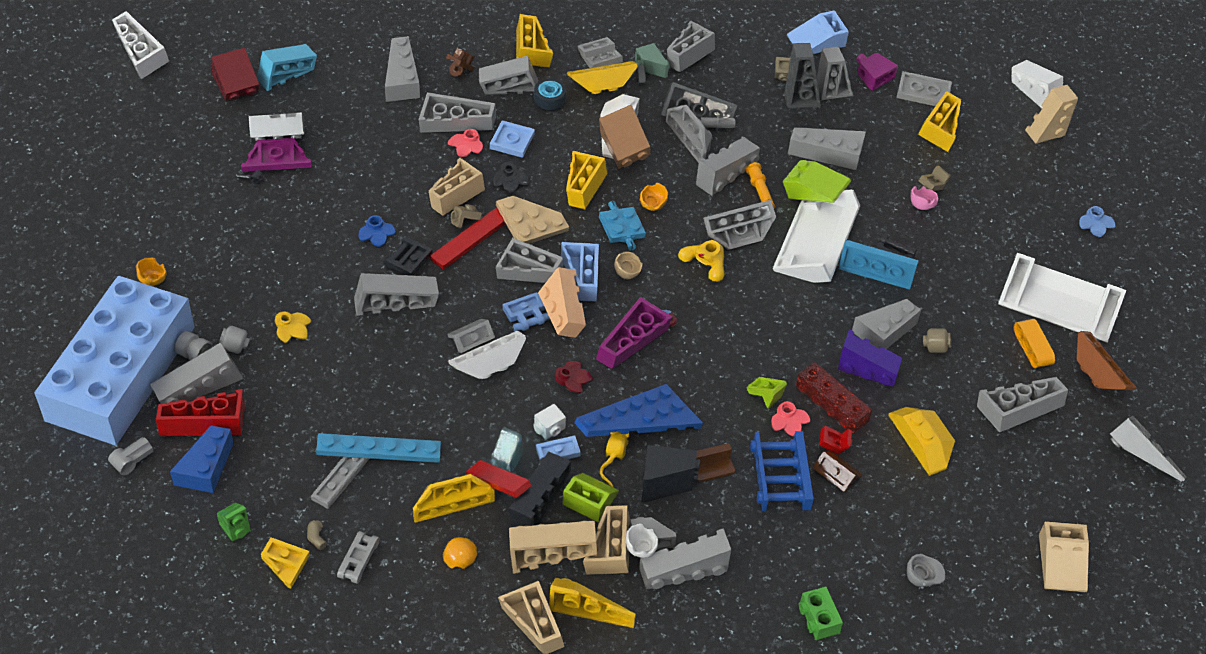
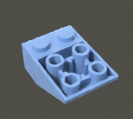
(821, 32)

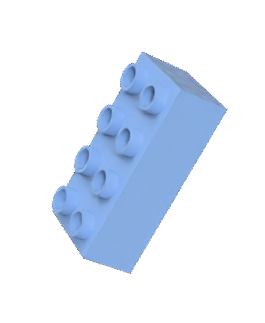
(114, 360)

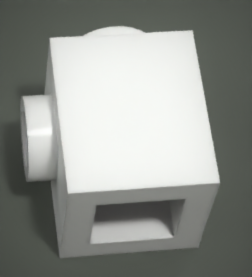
(549, 422)

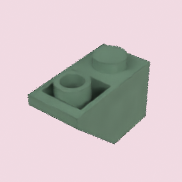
(652, 60)

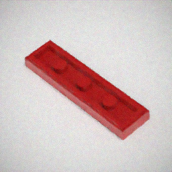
(500, 478)

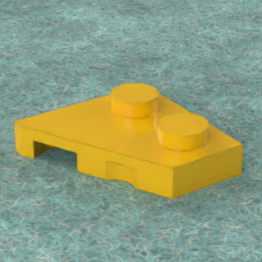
(284, 560)

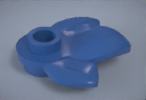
(376, 231)

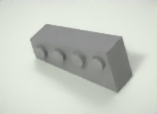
(401, 75)
(452, 113)
(726, 165)
(394, 292)
(198, 377)

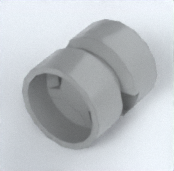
(191, 346)

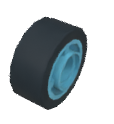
(550, 94)

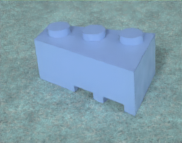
(583, 259)

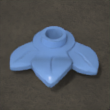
(1096, 221)

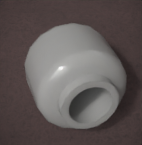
(234, 339)

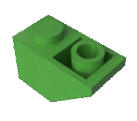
(234, 521)

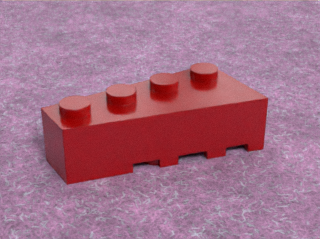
(196, 416)

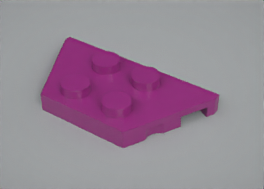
(276, 155)

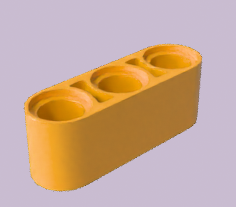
(1034, 343)

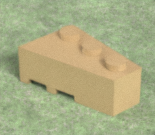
(612, 551)

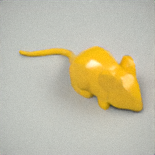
(615, 449)

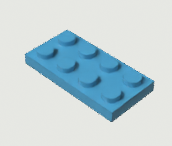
(878, 264)

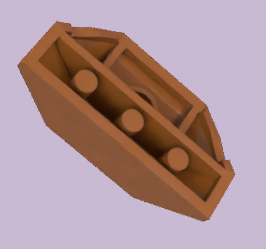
(1100, 365)

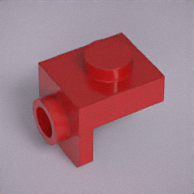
(834, 440)

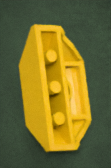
(604, 77)
(925, 437)
(452, 496)

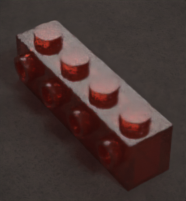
(833, 397)

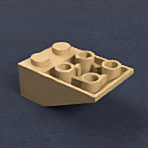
(1064, 556)

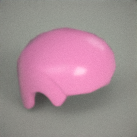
(924, 198)

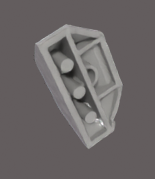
(689, 131)
(741, 225)

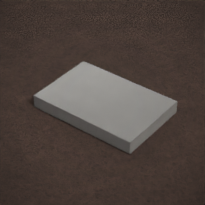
(922, 88)

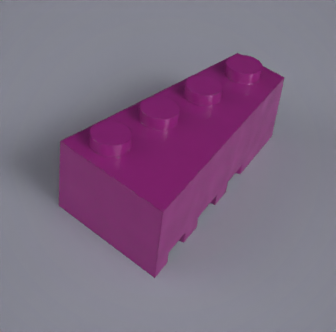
(636, 329)

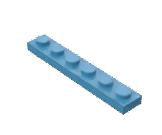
(378, 447)

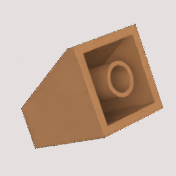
(624, 136)

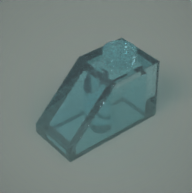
(507, 450)

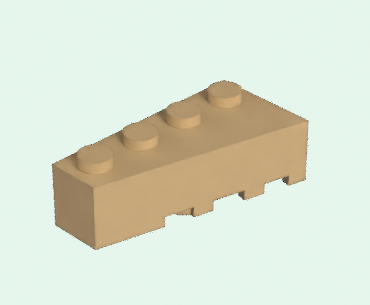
(551, 543)

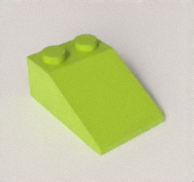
(814, 182)

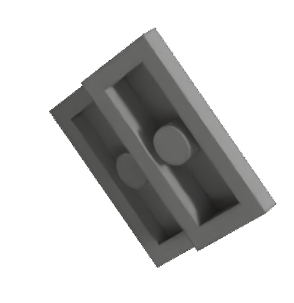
(600, 53)

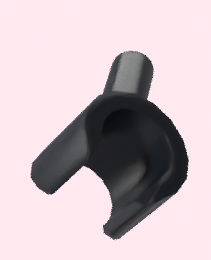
(254, 178)

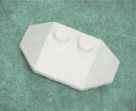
(491, 356)

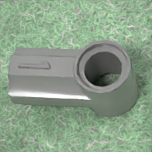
(125, 459)

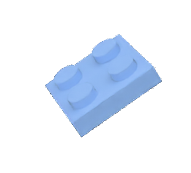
(512, 139)

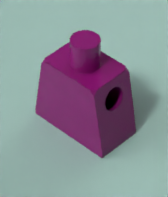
(876, 70)

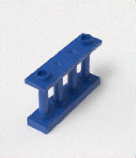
(798, 461)

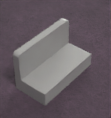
(472, 335)

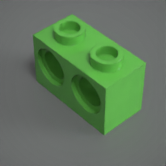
(823, 612)

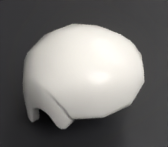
(641, 541)

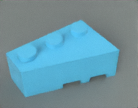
(284, 63)

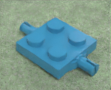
(622, 225)

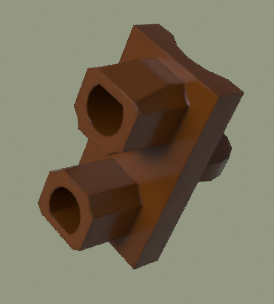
(461, 60)

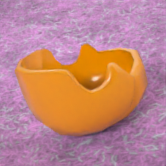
(654, 197)
(150, 272)
(460, 552)

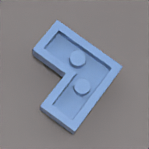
(564, 447)

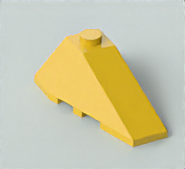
(579, 601)

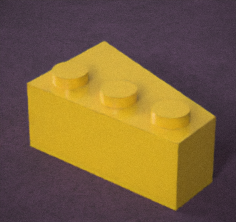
(531, 42)
(942, 122)
(584, 178)

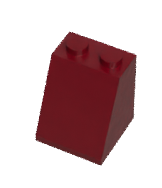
(234, 74)

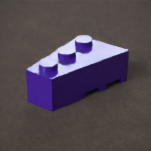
(868, 361)

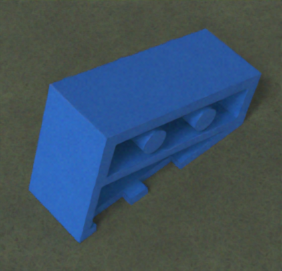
(204, 461)

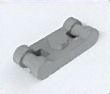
(358, 557)

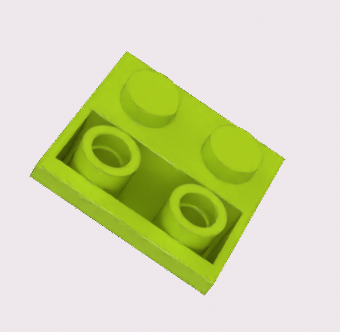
(588, 496)

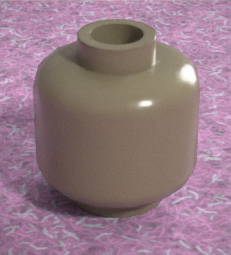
(937, 340)

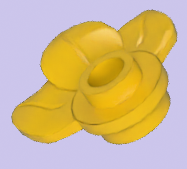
(293, 327)

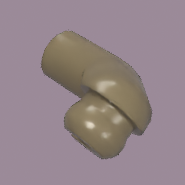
(313, 530)

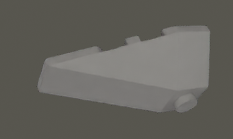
(1135, 439)

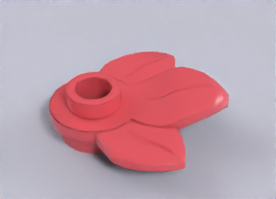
(466, 143)
(789, 421)

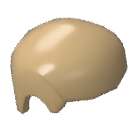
(627, 265)

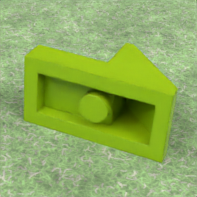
(768, 388)

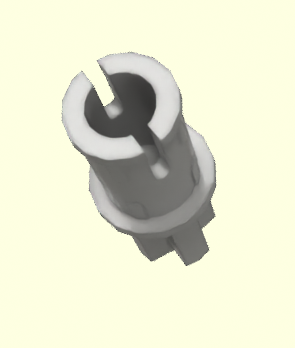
(716, 122)

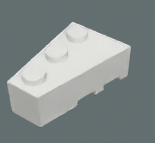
(1035, 80)

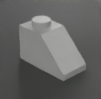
(665, 536)

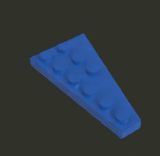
(642, 413)

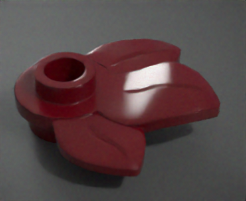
(573, 376)

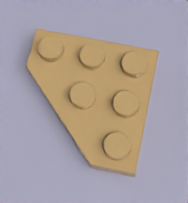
(529, 220)

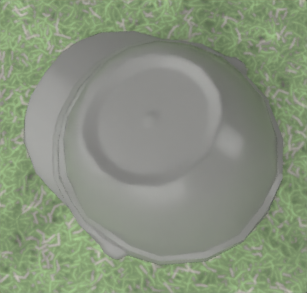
(925, 571)

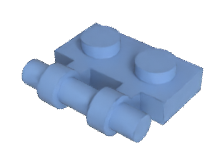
(524, 307)

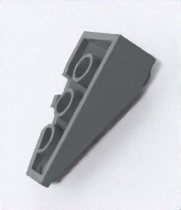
(699, 103)

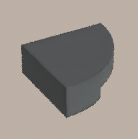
(640, 73)

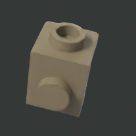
(781, 68)
(936, 180)
(461, 212)

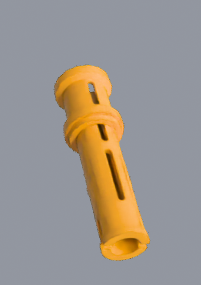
(758, 180)

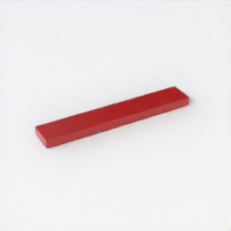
(468, 239)

